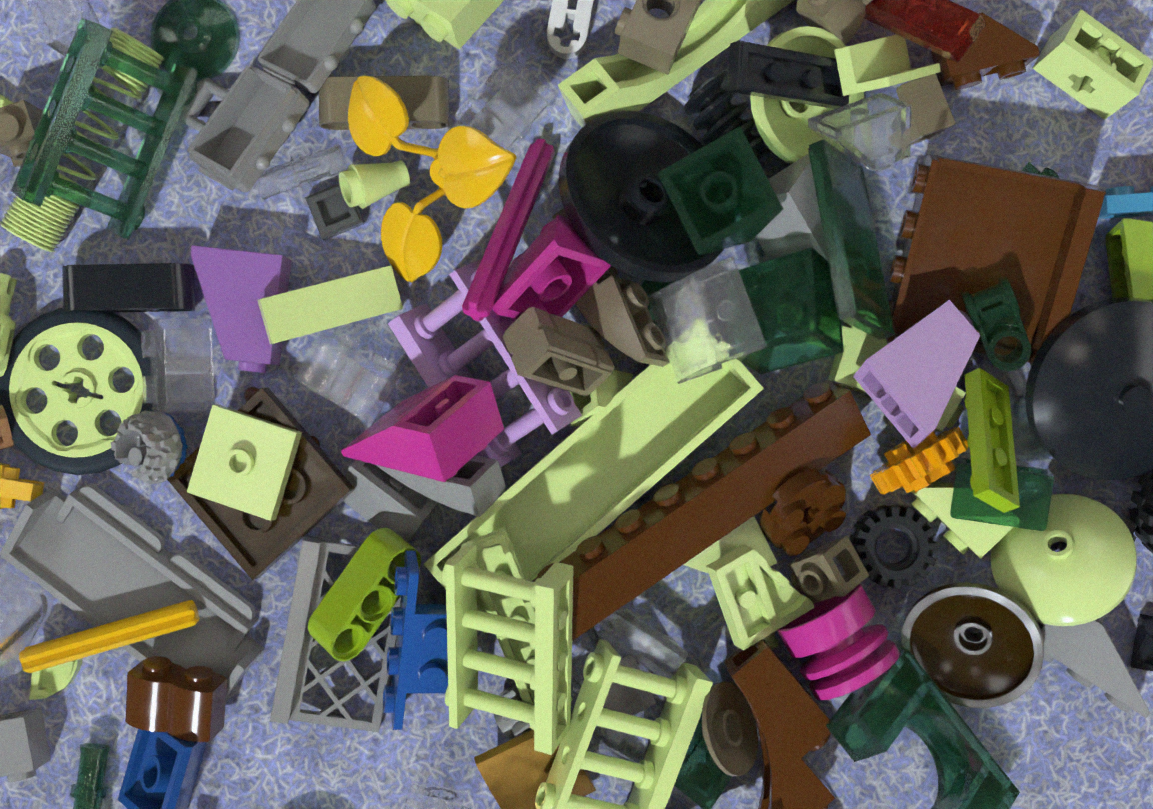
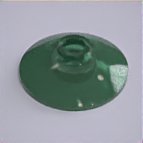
(212, 47)

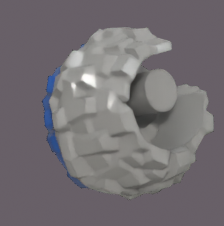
(152, 443)

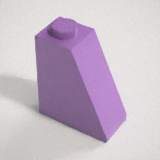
(231, 288)

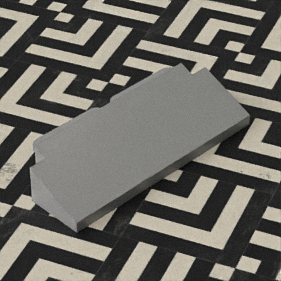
(116, 567)

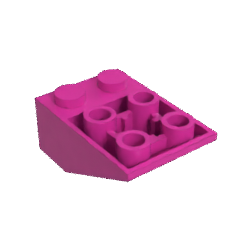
(432, 430)

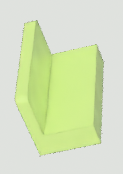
(877, 65)

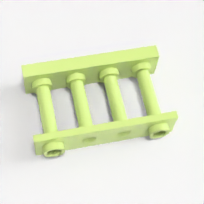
(548, 636)
(668, 734)

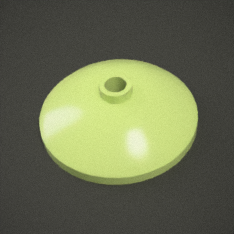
(785, 123)
(1078, 581)

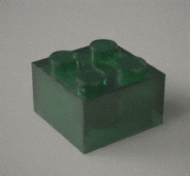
(794, 310)

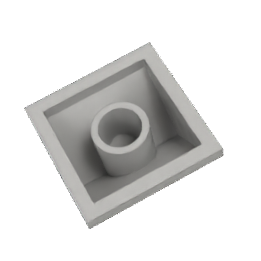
(800, 221)

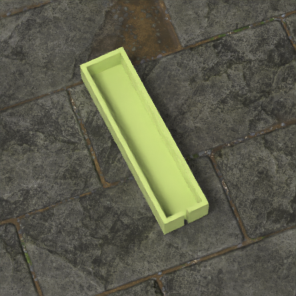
(606, 464)

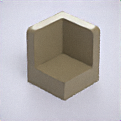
(929, 107)

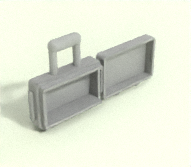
(264, 104)

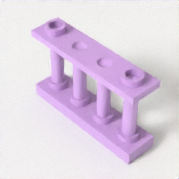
(437, 360)

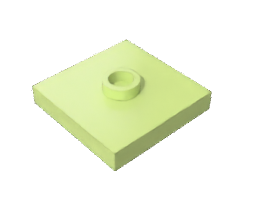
(244, 462)

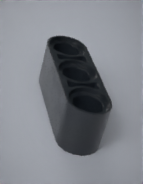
(129, 287)

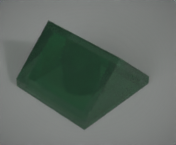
(721, 193)

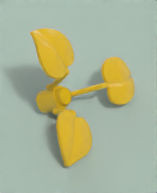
(465, 168)

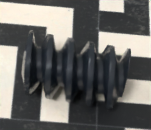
(720, 114)

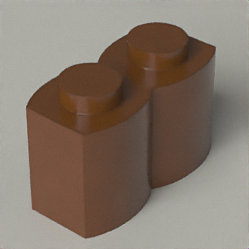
(176, 699)

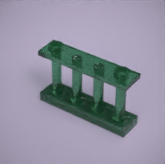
(73, 93)

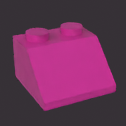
(550, 273)

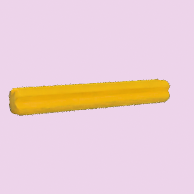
(109, 636)

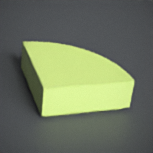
(53, 679)

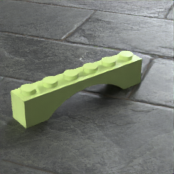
(626, 85)

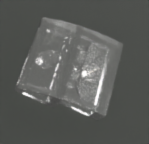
(706, 320)

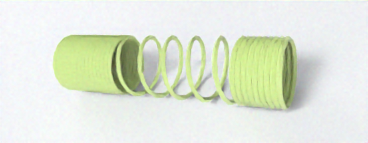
(46, 224)

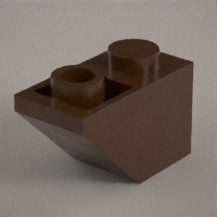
(992, 52)

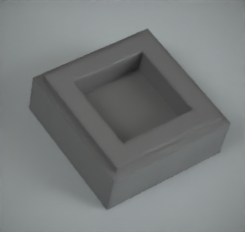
(332, 212)

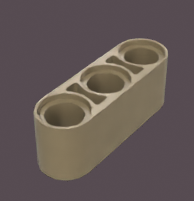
(423, 97)

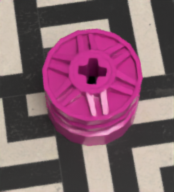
(842, 649)

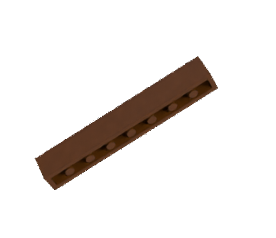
(709, 502)

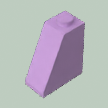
(919, 371)

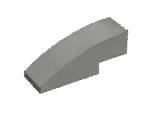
(469, 491)

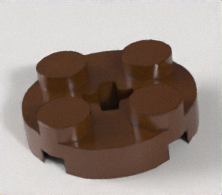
(804, 510)

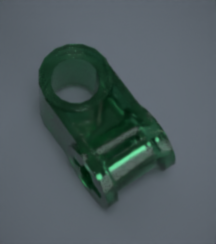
(996, 316)

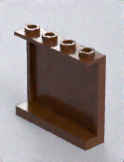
(991, 224)

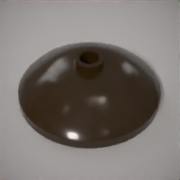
(969, 666)

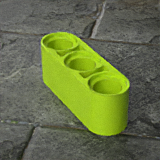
(360, 596)

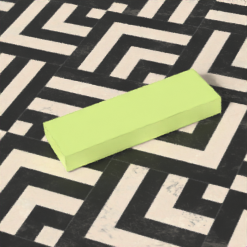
(330, 304)

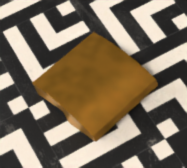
(517, 770)

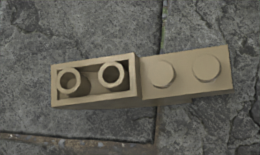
(621, 316)

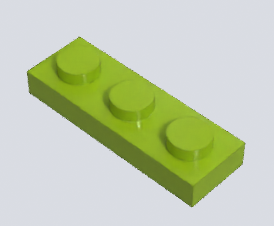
(991, 441)

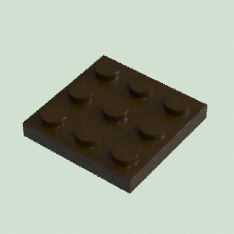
(310, 495)

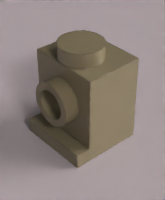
(17, 128)
(818, 575)

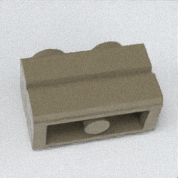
(558, 352)

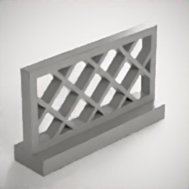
(299, 643)

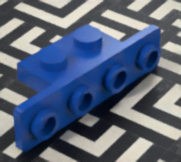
(420, 652)

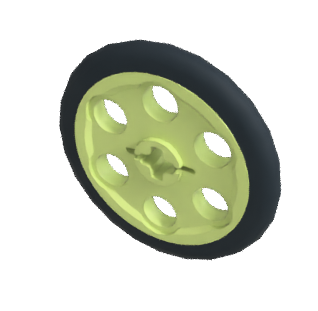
(37, 432)

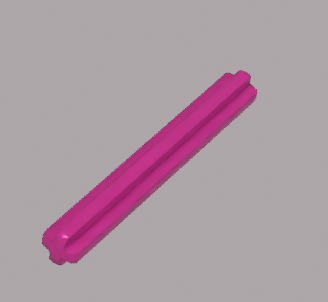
(508, 231)

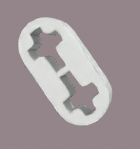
(581, 25)

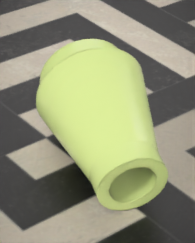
(370, 182)

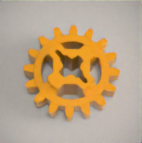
(920, 465)

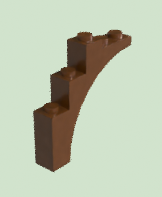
(787, 726)

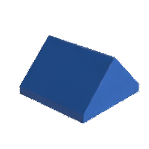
(161, 771)

